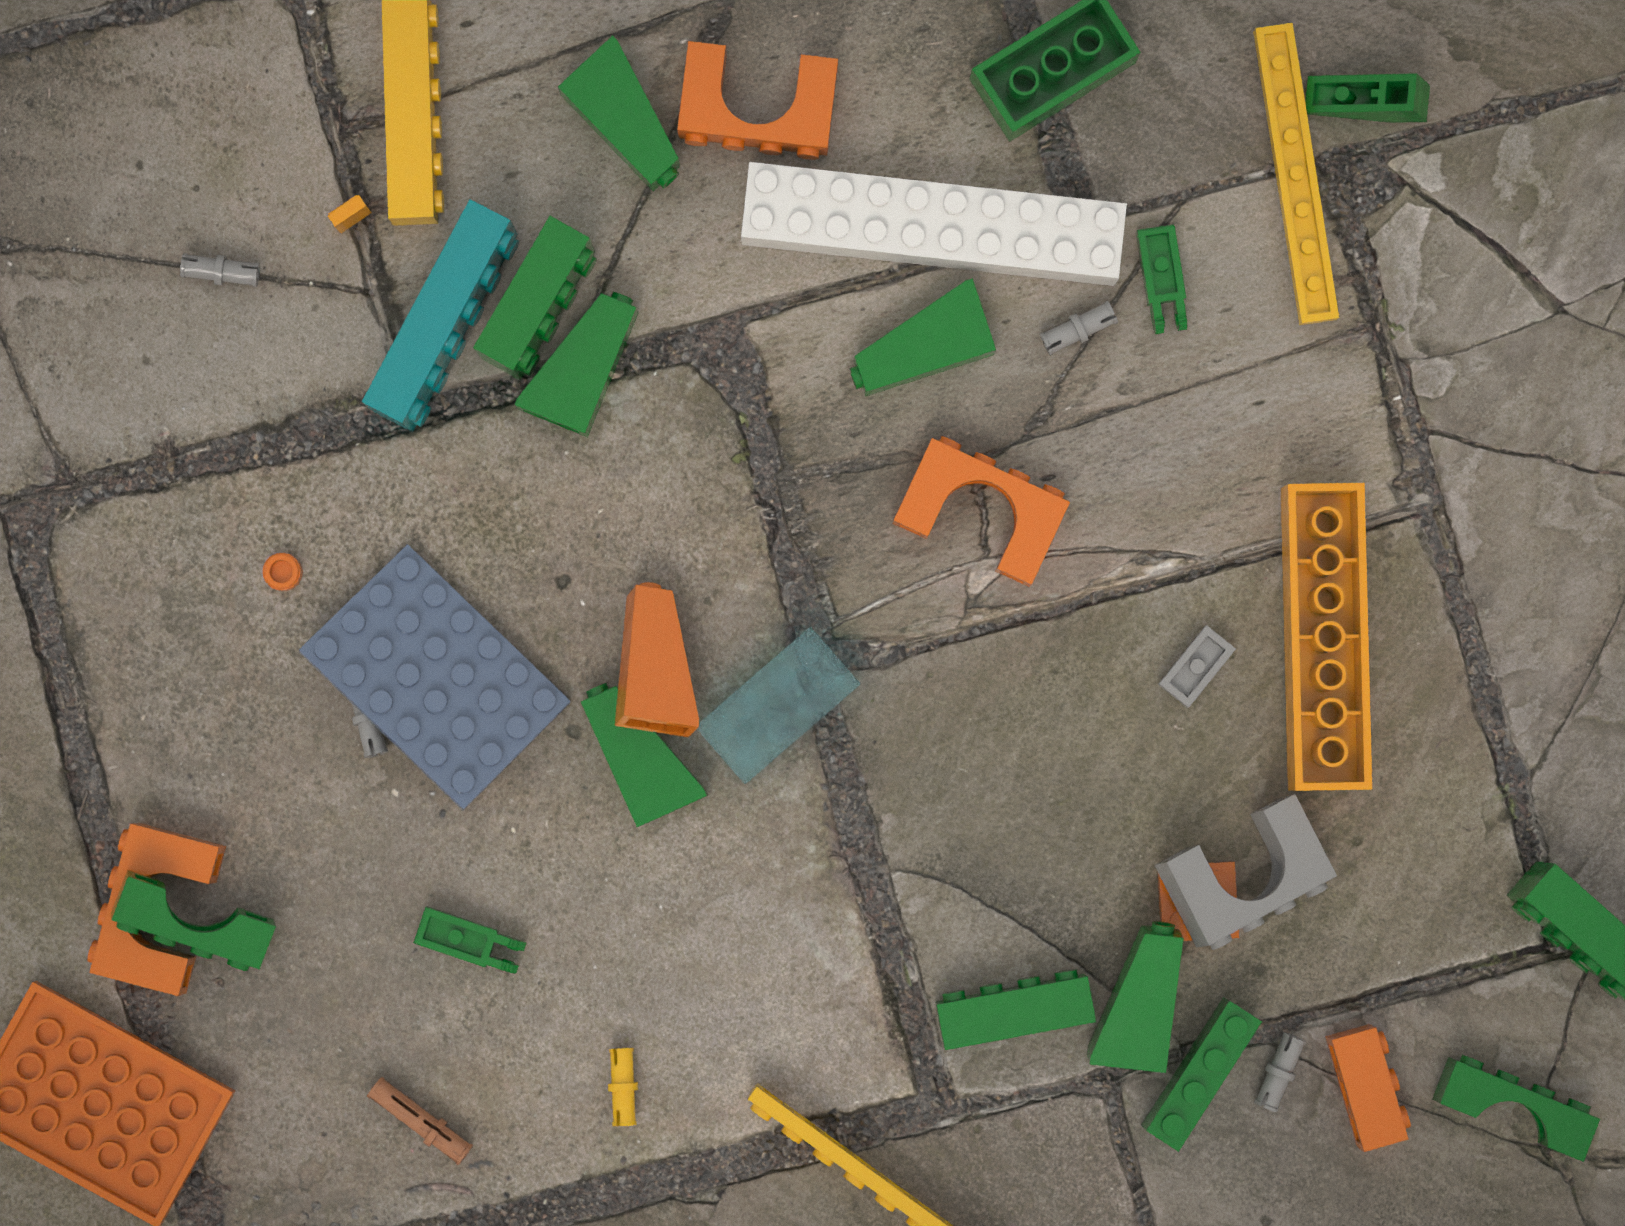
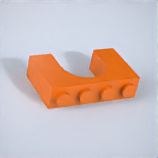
(800, 130)
(1034, 509)
(129, 955)

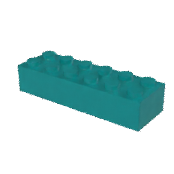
(441, 316)

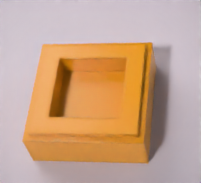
(349, 213)

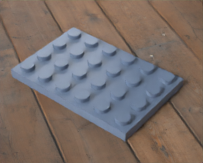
(434, 677)

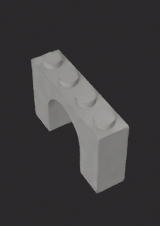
(1297, 869)

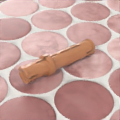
(419, 1120)

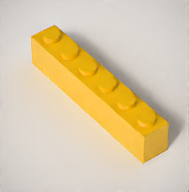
(410, 112)

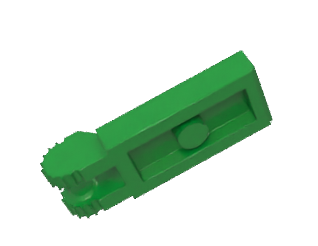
(1162, 274)
(465, 939)

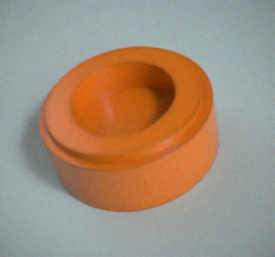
(282, 571)

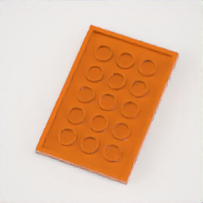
(103, 1104)

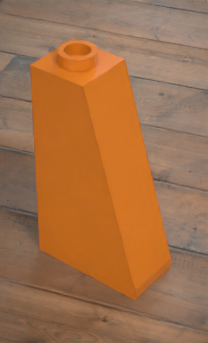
(654, 668)

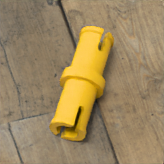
(622, 1086)

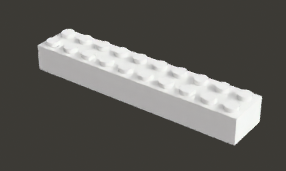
(933, 224)

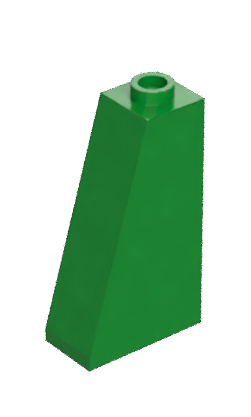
(618, 110)
(930, 342)
(581, 368)
(641, 762)
(1140, 1010)

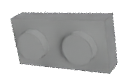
(1196, 666)

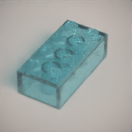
(778, 705)

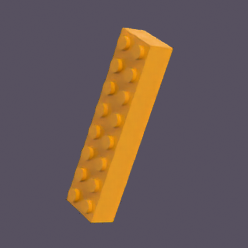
(1326, 637)

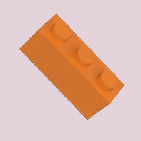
(1368, 1087)

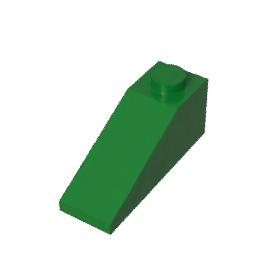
(1369, 97)

